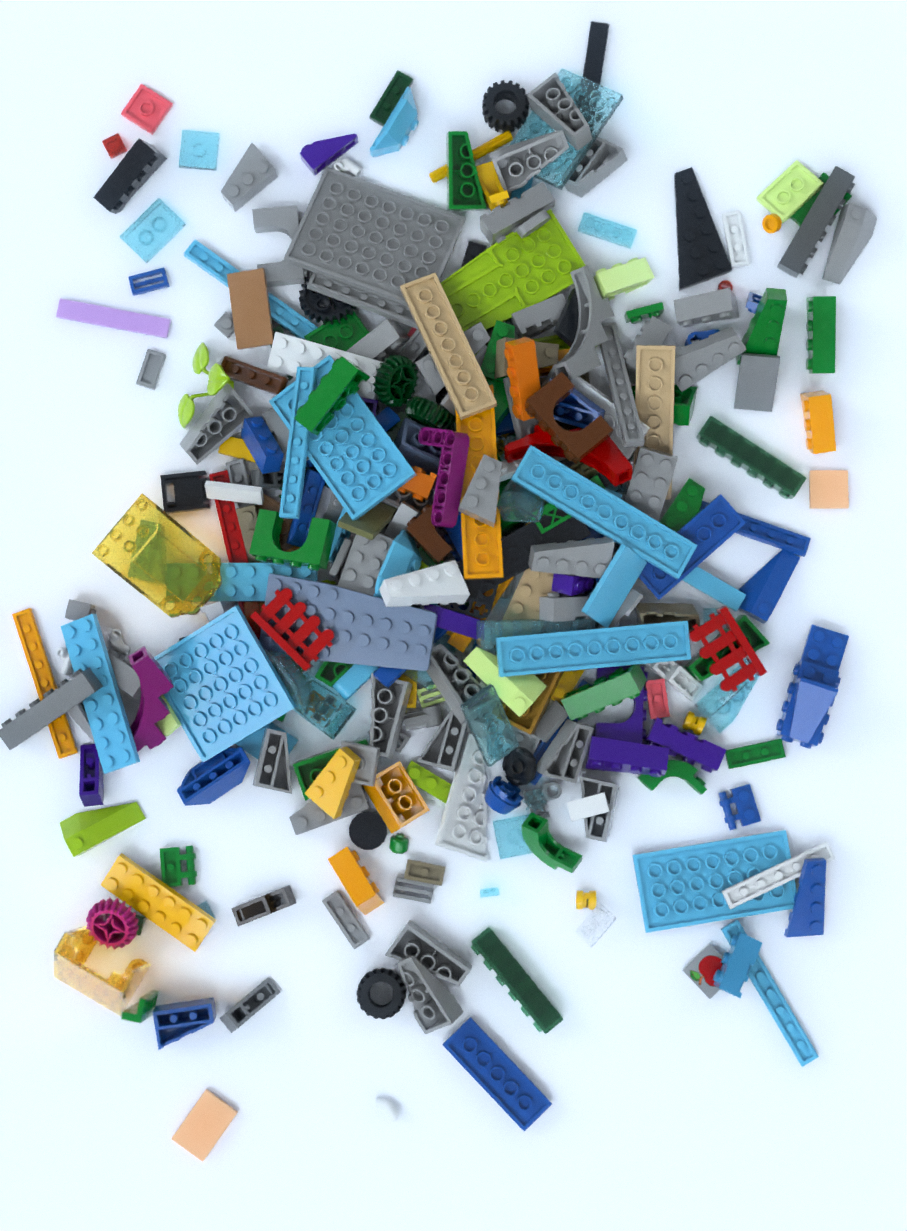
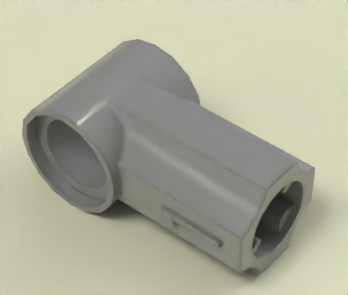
(426, 718)

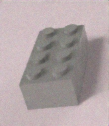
(650, 481)
(365, 563)

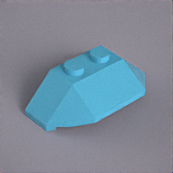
(397, 127)
(401, 559)

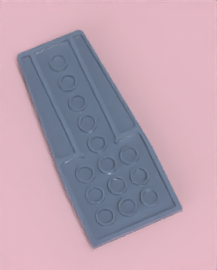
(361, 623)

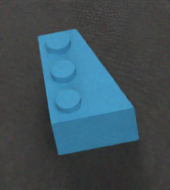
(737, 964)

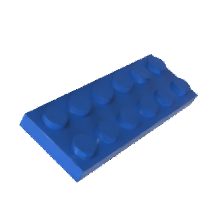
(708, 531)
(497, 1074)

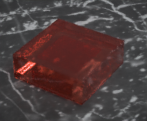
(114, 145)

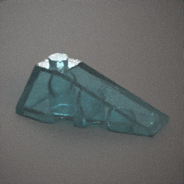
(519, 504)
(723, 706)

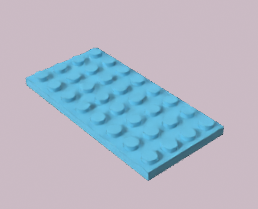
(351, 451)
(686, 882)

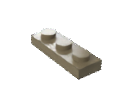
(247, 520)

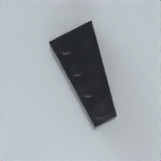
(129, 176)

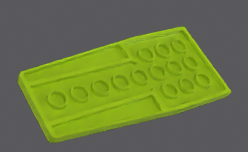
(513, 276)

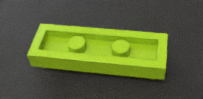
(428, 781)

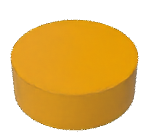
(771, 223)

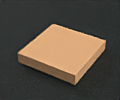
(828, 489)

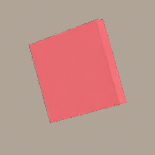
(146, 109)

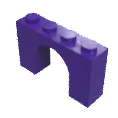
(632, 728)

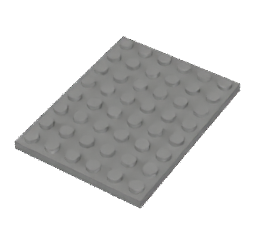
(372, 236)

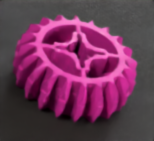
(105, 926)

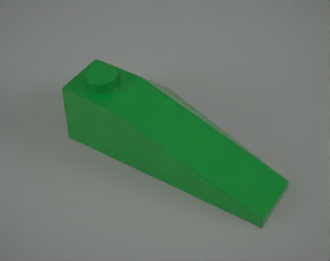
(683, 404)

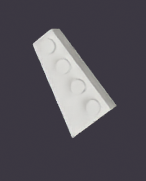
(426, 586)

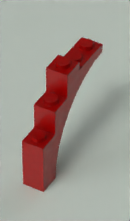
(604, 458)

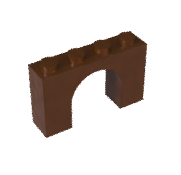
(574, 443)
(426, 536)

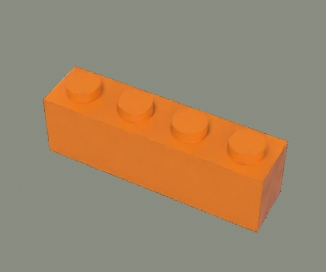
(522, 373)

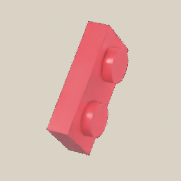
(657, 698)

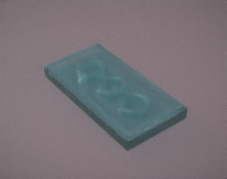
(489, 725)

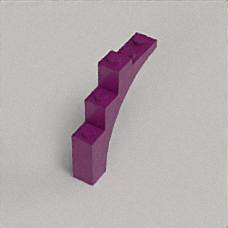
(152, 707)

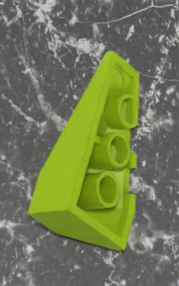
(93, 827)

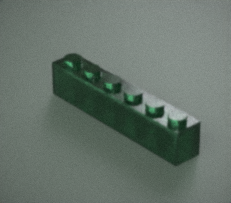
(751, 458)
(517, 980)

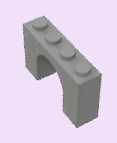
(284, 220)

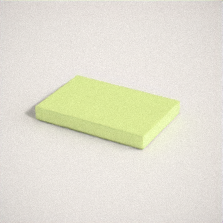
(790, 191)

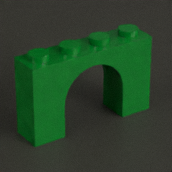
(312, 553)

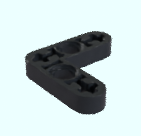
(481, 599)

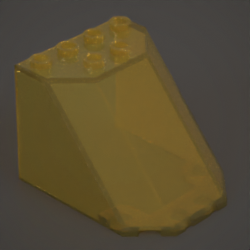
(161, 559)

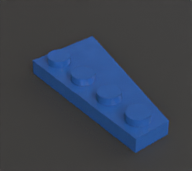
(809, 904)

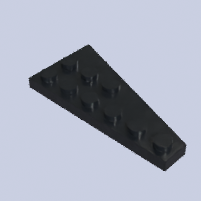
(698, 242)

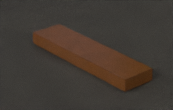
(254, 376)

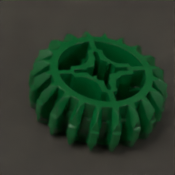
(395, 380)
(429, 414)

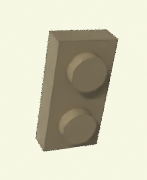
(424, 872)

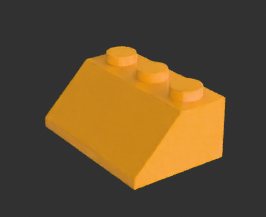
(396, 797)

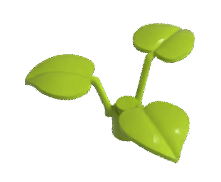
(216, 382)

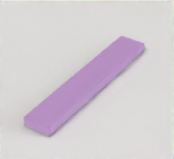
(113, 318)

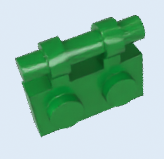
(171, 866)

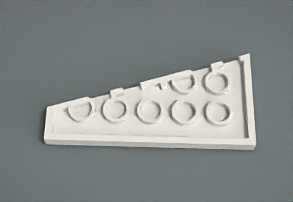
(466, 809)

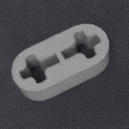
(533, 224)

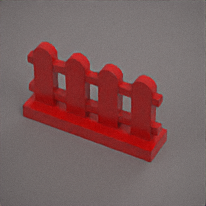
(296, 639)
(726, 639)

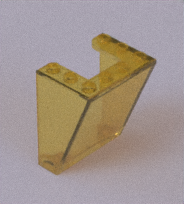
(69, 968)

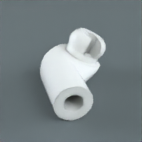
(116, 642)

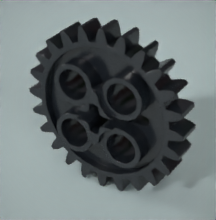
(313, 302)

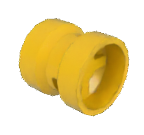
(694, 723)
(585, 900)

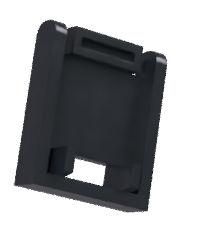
(188, 492)

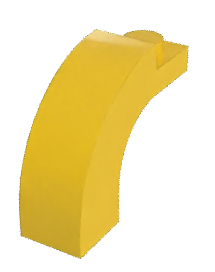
(492, 190)

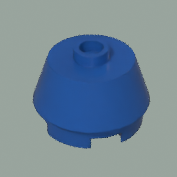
(502, 796)

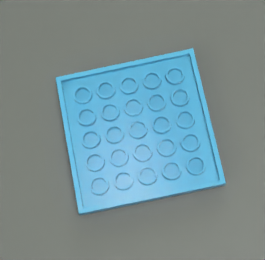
(223, 684)

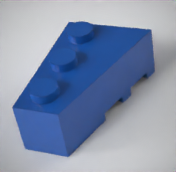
(181, 1019)

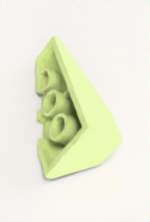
(515, 691)

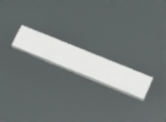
(774, 876)

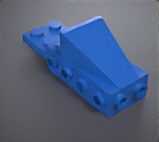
(812, 688)

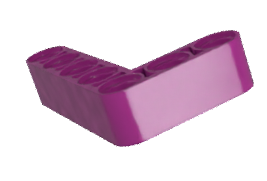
(450, 472)

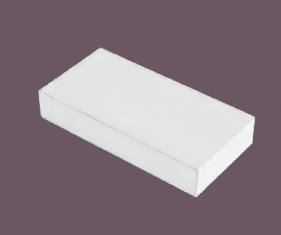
(588, 807)

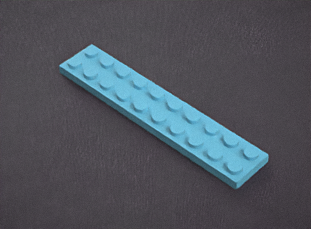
(603, 512)
(592, 648)

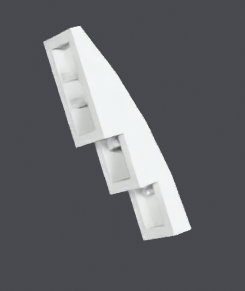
(677, 678)

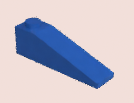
(767, 586)

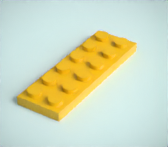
(158, 902)

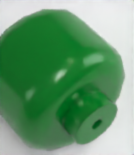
(399, 843)

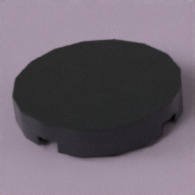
(519, 766)
(367, 830)

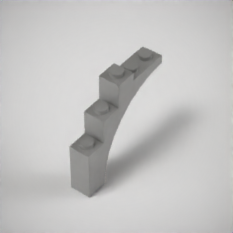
(590, 332)

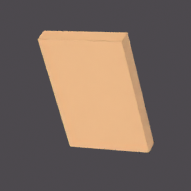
(204, 1125)

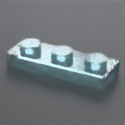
(607, 230)

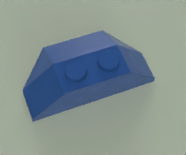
(214, 777)

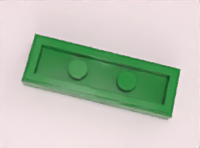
(755, 753)

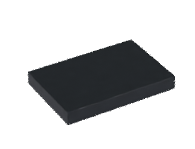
(568, 320)

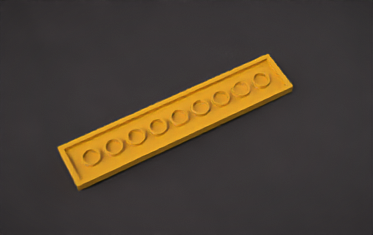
(480, 541)

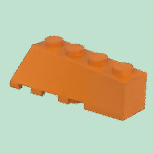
(420, 485)

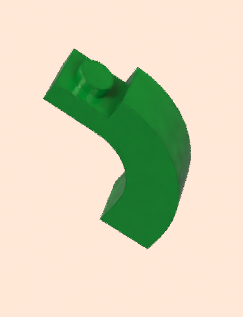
(676, 769)
(545, 847)

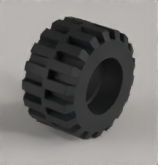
(501, 92)
(374, 1009)

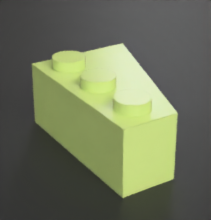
(623, 277)

